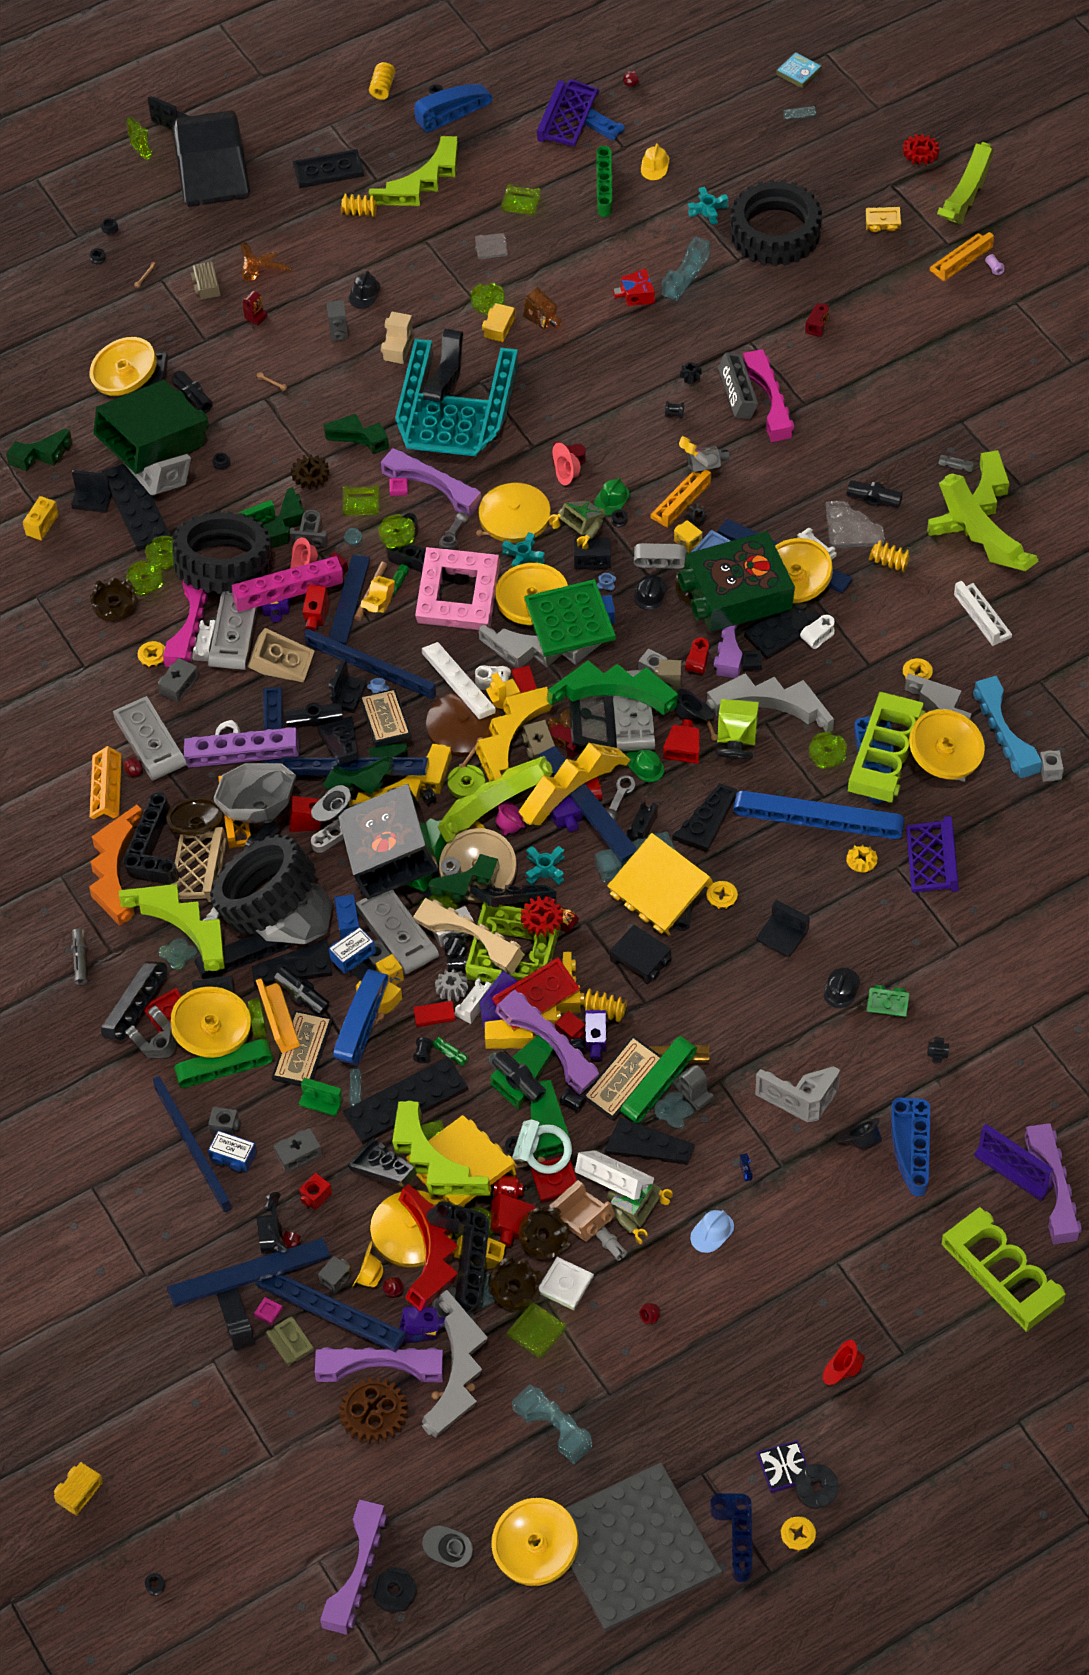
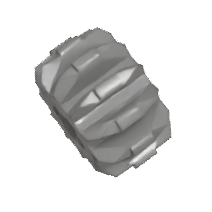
(451, 985)

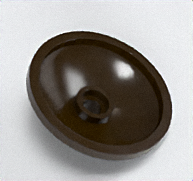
(194, 816)

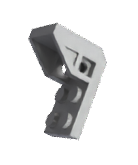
(164, 474)
(804, 1105)

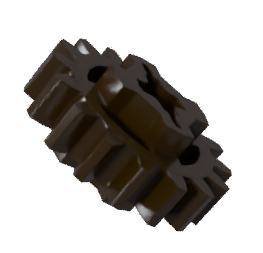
(310, 471)

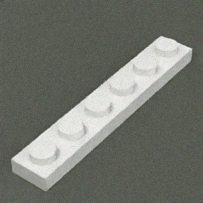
(458, 680)

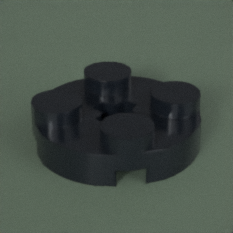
(805, 1491)
(398, 1601)

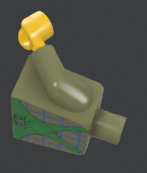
(582, 517)
(632, 1212)

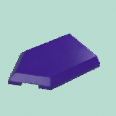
(487, 1005)

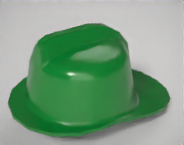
(612, 496)
(645, 765)

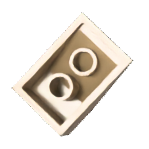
(280, 657)

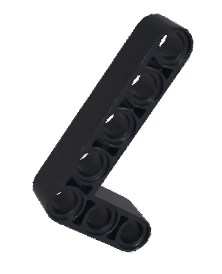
(449, 369)
(414, 556)
(138, 856)
(469, 1252)

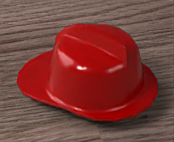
(845, 1363)

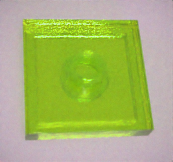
(536, 1330)

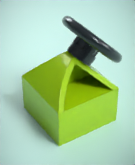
(737, 727)

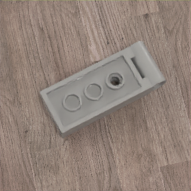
(232, 635)
(633, 723)
(149, 738)
(397, 930)

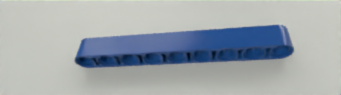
(818, 814)

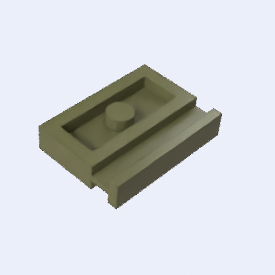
(290, 1341)

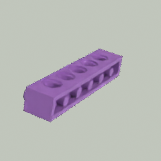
(241, 747)

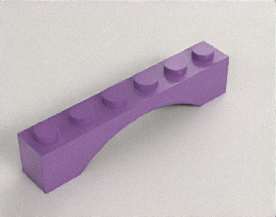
(399, 465)
(730, 656)
(518, 1012)
(1062, 1223)
(336, 1364)
(340, 1608)

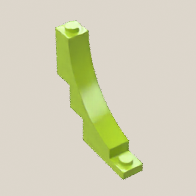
(972, 179)
(408, 189)
(998, 545)
(472, 807)
(164, 904)
(443, 1174)

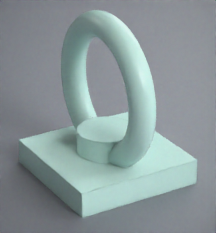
(528, 1142)

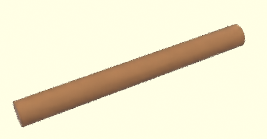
(380, 571)

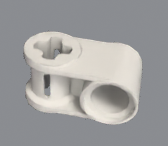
(818, 631)
(484, 673)

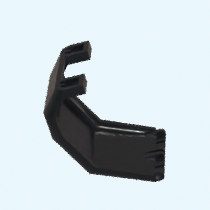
(210, 157)

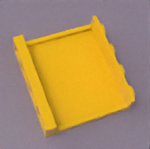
(658, 884)
(471, 1148)

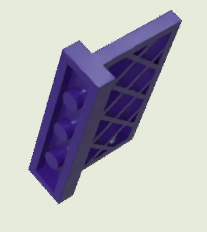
(551, 113)
(948, 850)
(1023, 1173)

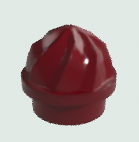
(630, 78)
(133, 766)
(291, 1239)
(393, 1287)
(649, 1313)

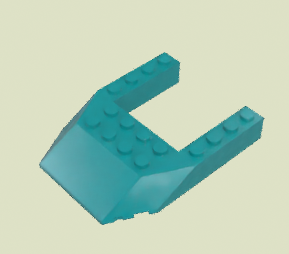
(456, 423)

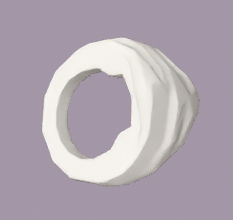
(230, 723)

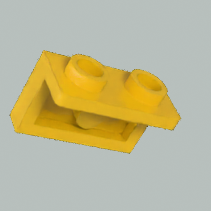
(883, 218)

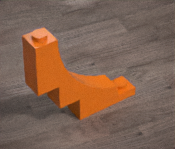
(112, 844)

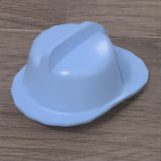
(712, 1231)

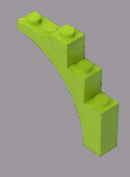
(992, 484)

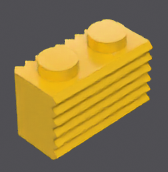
(498, 322)
(78, 1488)

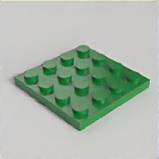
(569, 618)

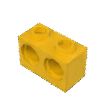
(40, 518)

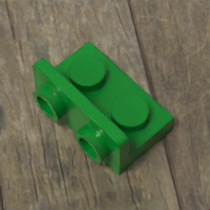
(263, 512)
(888, 1001)
(320, 1097)

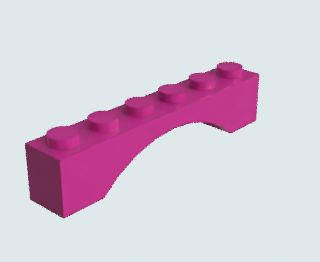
(778, 422)
(182, 643)

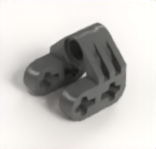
(154, 1049)

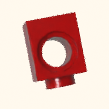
(570, 1026)
(318, 1184)

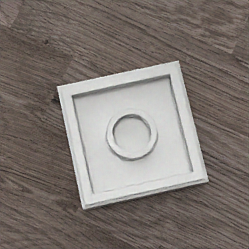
(565, 1283)

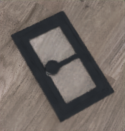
(593, 721)

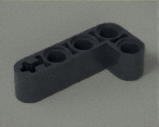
(235, 1319)

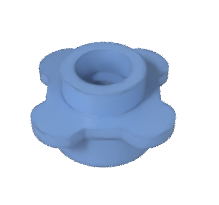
(606, 577)
(377, 685)

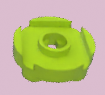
(459, 774)

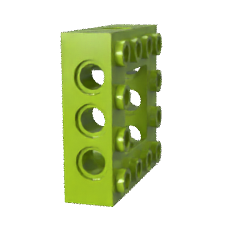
(507, 921)

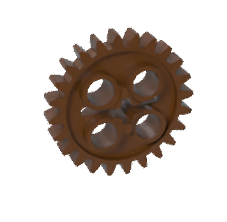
(358, 1400)

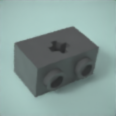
(337, 320)
(178, 680)
(297, 1150)

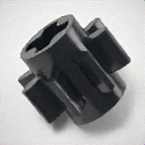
(690, 373)
(699, 512)
(455, 945)
(938, 1049)

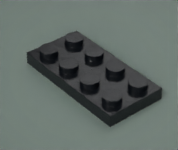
(781, 629)

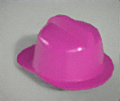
(508, 818)

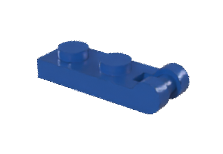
(603, 125)

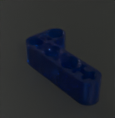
(739, 1537)

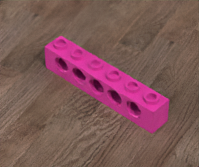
(286, 583)

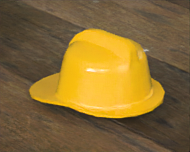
(655, 163)
(370, 1271)

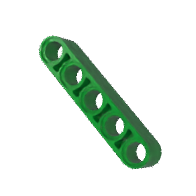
(604, 181)
(210, 1068)
(658, 1079)

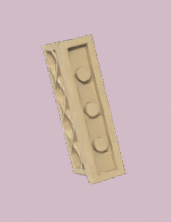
(213, 862)

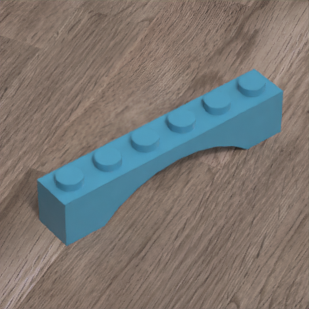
(1022, 756)

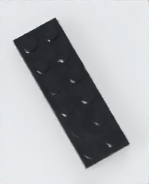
(135, 507)
(428, 1087)

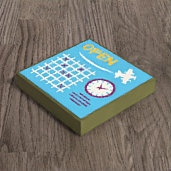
(798, 70)

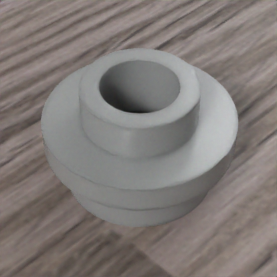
(449, 871)

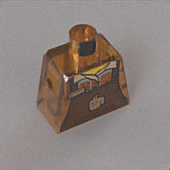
(541, 309)

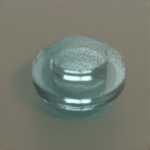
(352, 536)

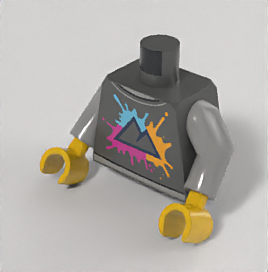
(703, 458)

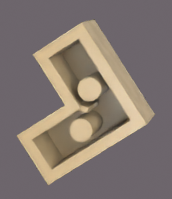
(398, 337)

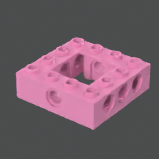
(451, 614)

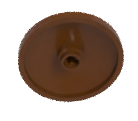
(456, 726)

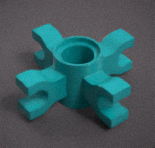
(708, 205)
(523, 552)
(545, 871)

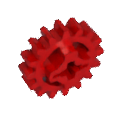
(921, 149)
(541, 916)

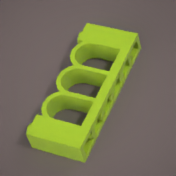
(875, 783)
(979, 1226)

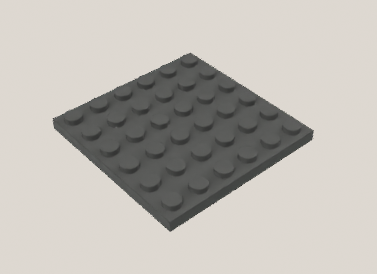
(638, 1547)

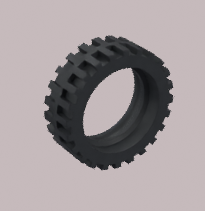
(776, 197)
(221, 530)
(273, 900)

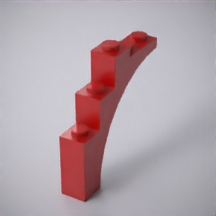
(439, 1250)

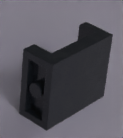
(641, 953)

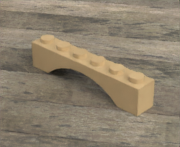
(437, 919)

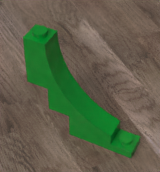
(590, 681)

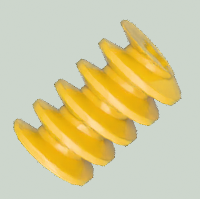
(382, 80)
(358, 205)
(890, 556)
(613, 1008)

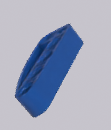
(450, 105)
(859, 731)
(360, 1018)
(906, 1139)

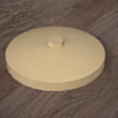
(471, 843)

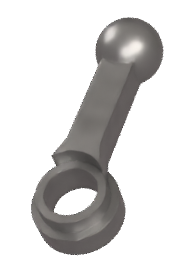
(449, 541)
(618, 798)

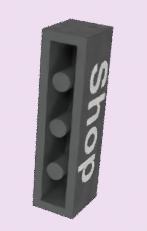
(738, 385)

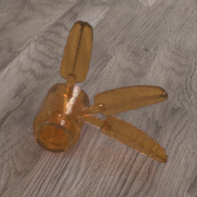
(251, 264)

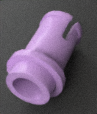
(995, 265)

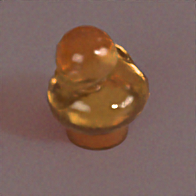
(565, 720)

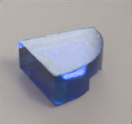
(744, 1165)

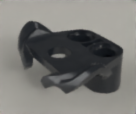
(269, 1228)

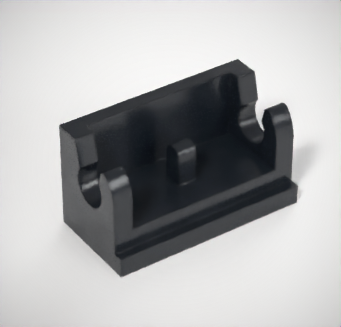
(643, 822)

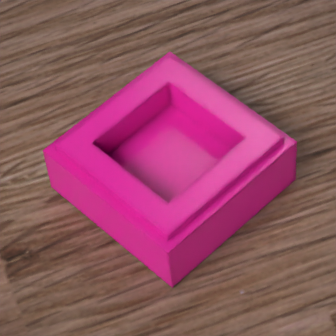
(398, 486)
(268, 1311)

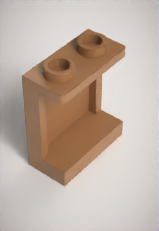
(583, 1211)

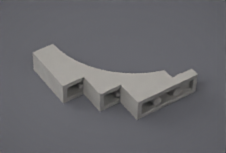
(521, 648)
(935, 696)
(795, 700)
(464, 1340)

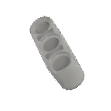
(659, 555)

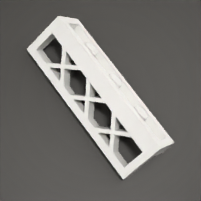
(981, 616)
(612, 1173)

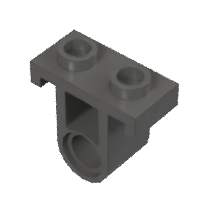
(311, 530)
(693, 1087)

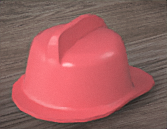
(566, 464)
(303, 553)

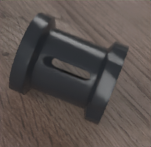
(674, 409)
(458, 964)
(423, 1050)
(572, 1100)

